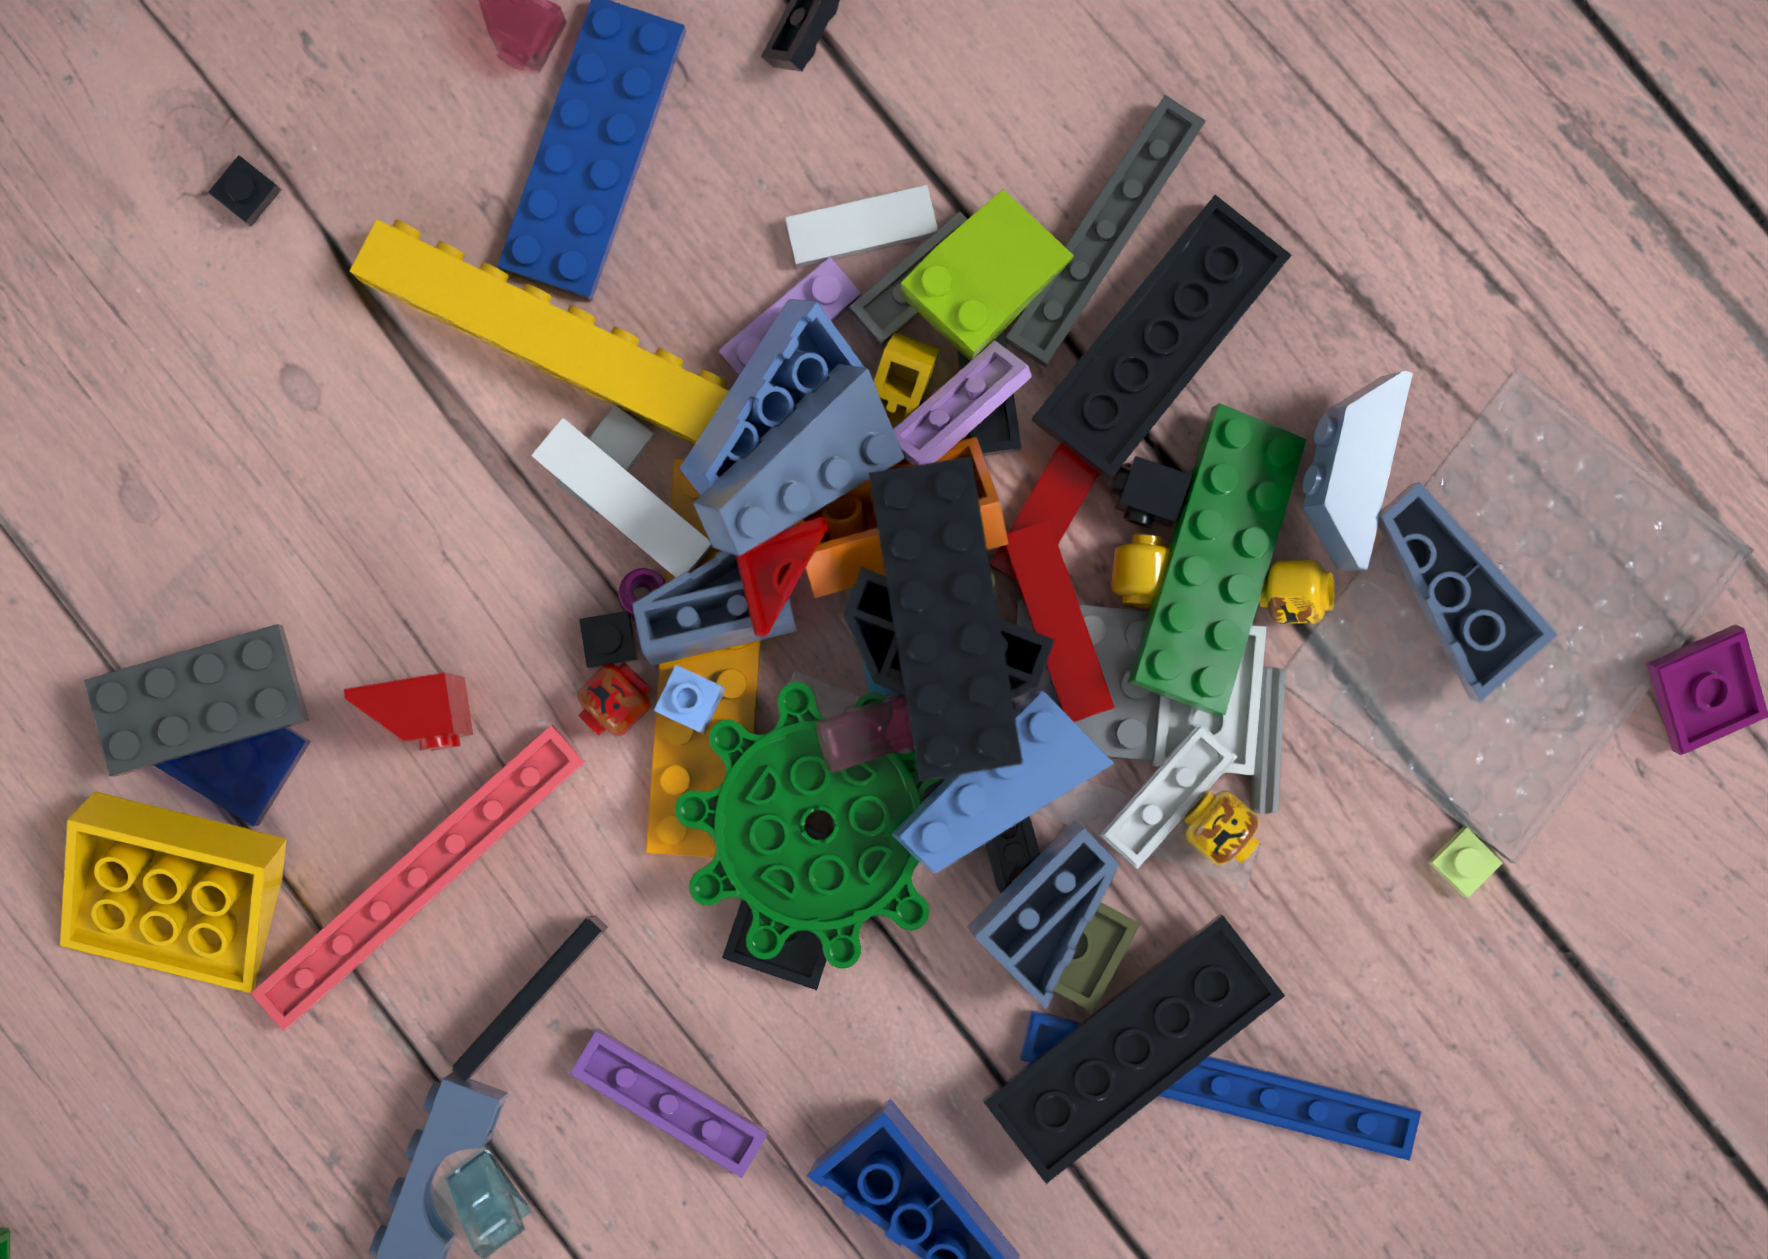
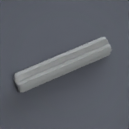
(1266, 777)

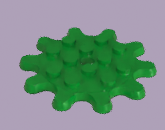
(771, 859)

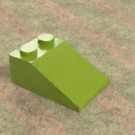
(985, 274)

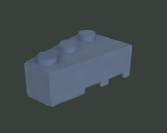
(701, 613)
(1046, 910)

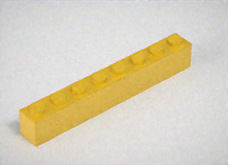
(537, 331)

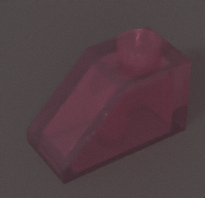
(523, 30)

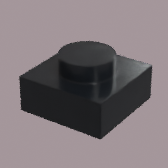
(244, 190)
(608, 639)

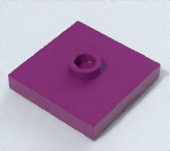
(1708, 689)

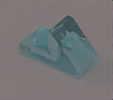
(487, 1204)

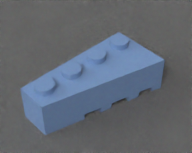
(783, 370)
(983, 804)

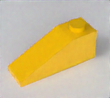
(904, 376)

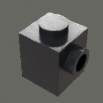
(1150, 492)

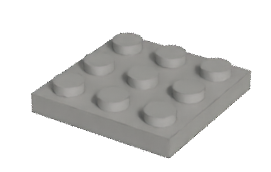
(1131, 726)

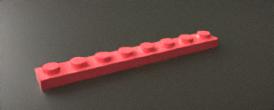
(418, 878)

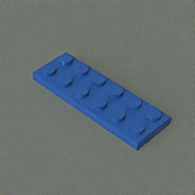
(592, 148)

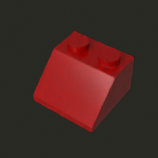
(418, 709)

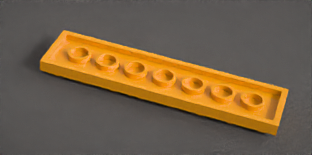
(681, 754)

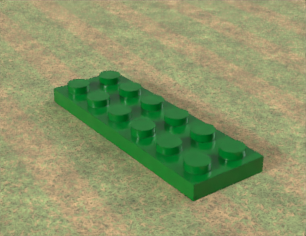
(1218, 561)

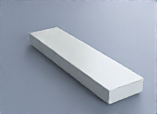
(622, 499)

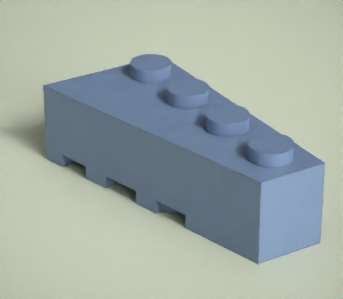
(803, 463)
(1465, 597)

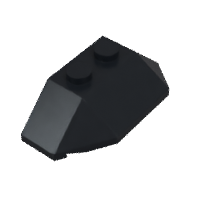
(873, 630)

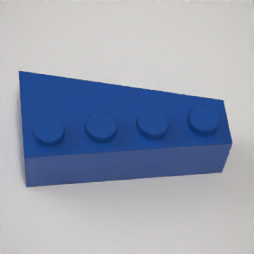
(908, 1190)

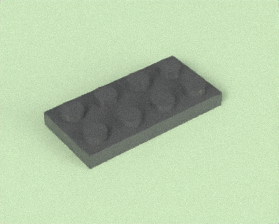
(196, 700)

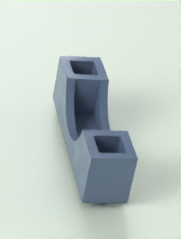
(459, 1119)

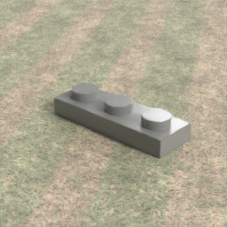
(882, 307)

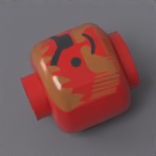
(614, 699)

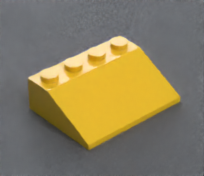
(169, 890)

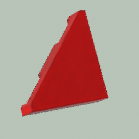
(774, 568)

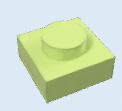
(1465, 862)

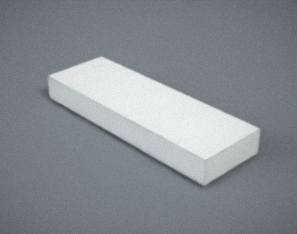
(861, 226)
(1167, 795)

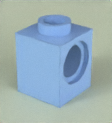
(690, 699)

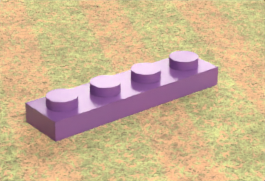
(669, 1103)

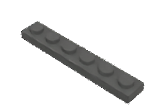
(1107, 229)

